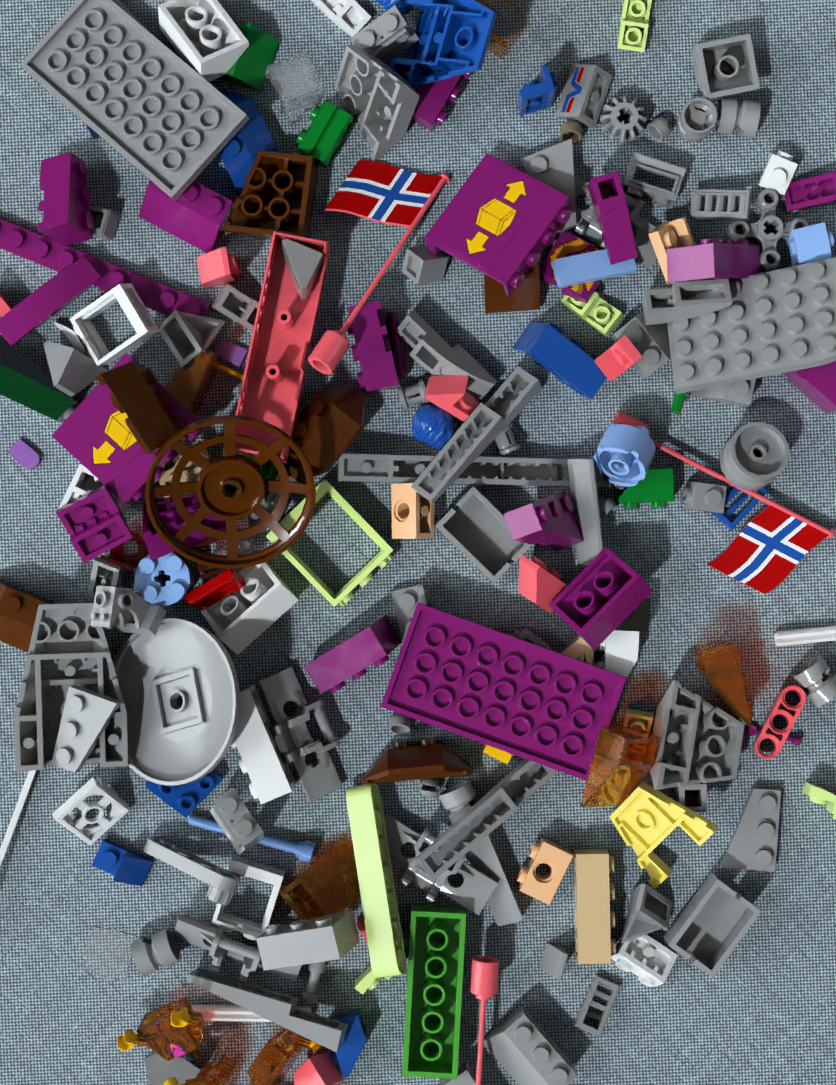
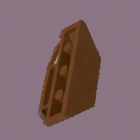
(327, 429)
(18, 615)
(416, 762)

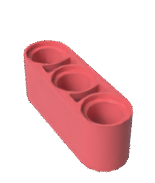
(790, 714)

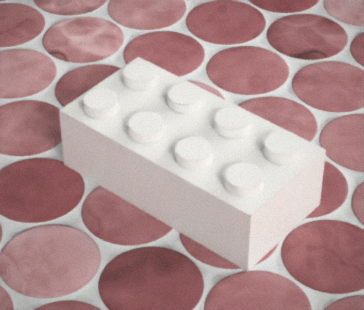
(259, 751)

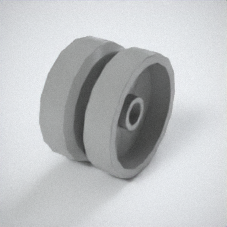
(754, 456)

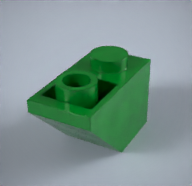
(655, 488)

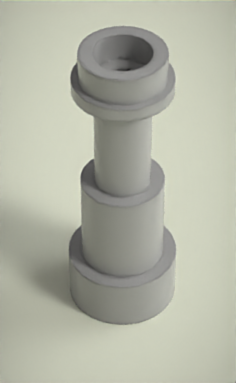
(310, 993)

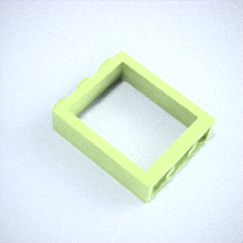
(363, 576)

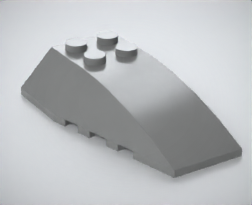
(65, 654)

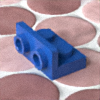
(538, 94)

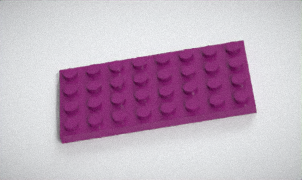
(502, 691)

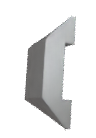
(376, 97)
(696, 741)

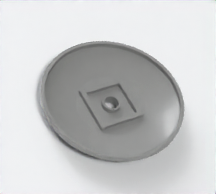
(168, 741)

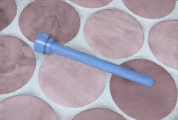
(302, 850)

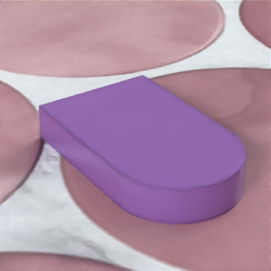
(231, 352)
(24, 454)

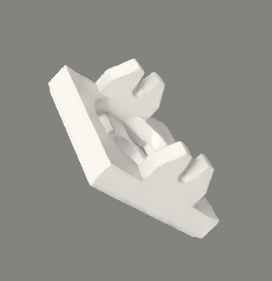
(78, 826)

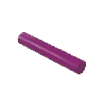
(397, 344)

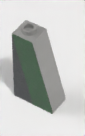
(30, 385)

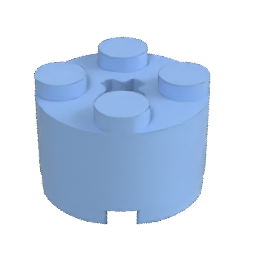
(624, 454)
(153, 589)

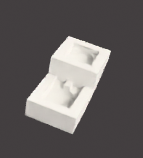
(345, 14)

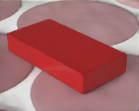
(215, 590)

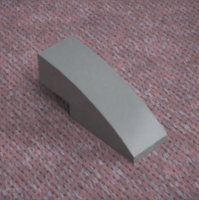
(685, 300)
(236, 306)

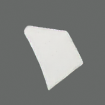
(72, 337)

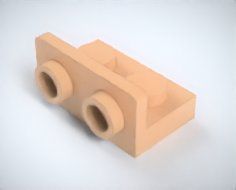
(670, 235)

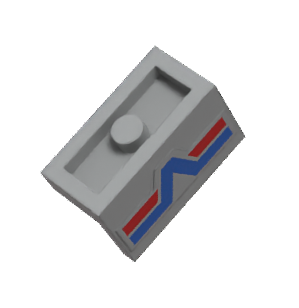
(584, 94)

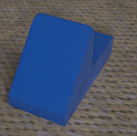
(122, 863)

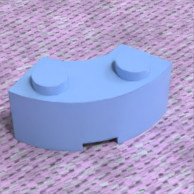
(810, 244)

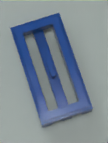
(723, 517)

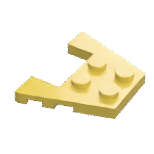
(648, 819)

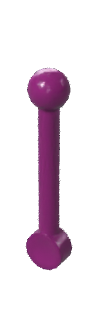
(796, 739)

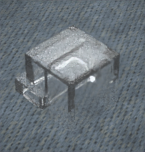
(296, 85)

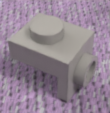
(704, 497)

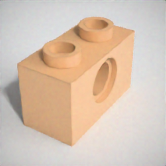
(410, 513)
(544, 886)

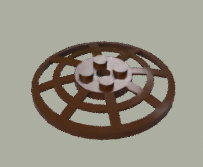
(230, 505)

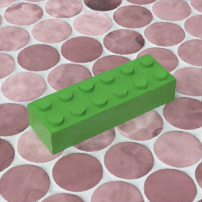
(434, 991)

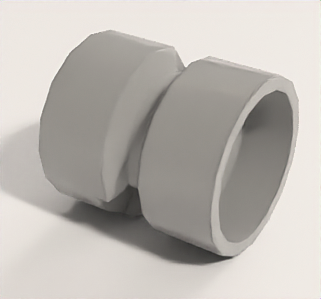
(737, 117)
(696, 119)
(817, 680)
(458, 799)
(156, 951)

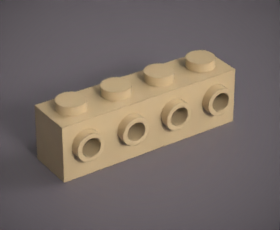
(592, 906)

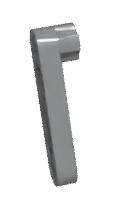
(221, 881)

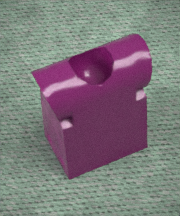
(817, 384)

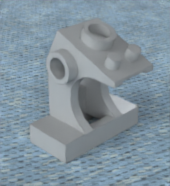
(118, 605)

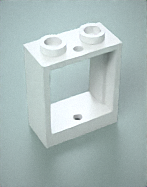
(134, 310)
(259, 872)

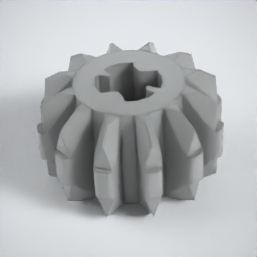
(627, 109)

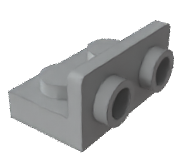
(405, 602)

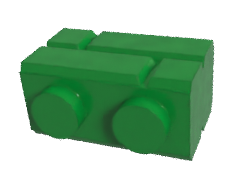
(325, 133)

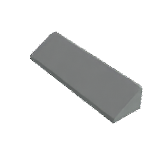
(585, 507)
(502, 901)

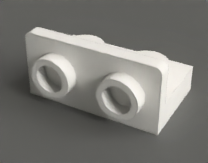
(645, 959)

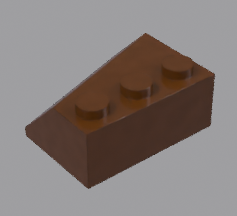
(276, 197)
(146, 407)

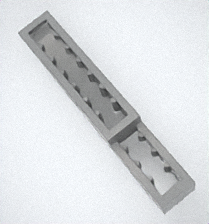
(477, 433)
(484, 817)
(274, 1007)

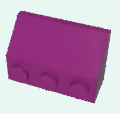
(193, 217)
(601, 597)

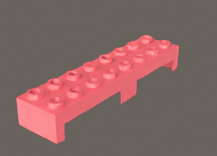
(279, 348)

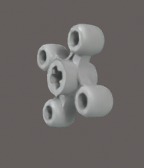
(756, 230)

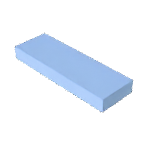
(589, 268)

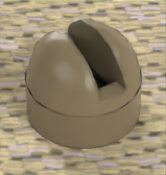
(568, 127)

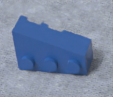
(561, 357)

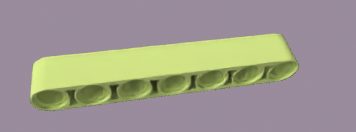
(376, 881)

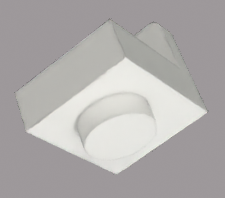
(778, 172)

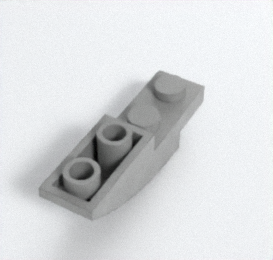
(440, 358)

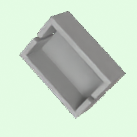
(481, 535)
(712, 925)

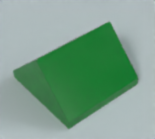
(251, 65)

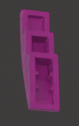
(811, 192)
(48, 300)

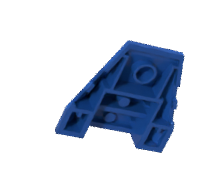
(450, 41)

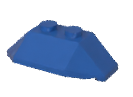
(244, 146)

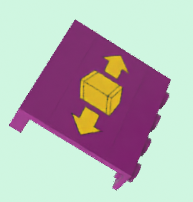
(500, 222)
(106, 446)

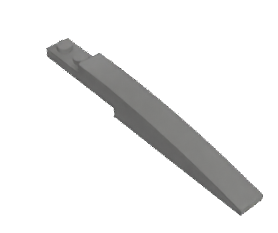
(481, 471)

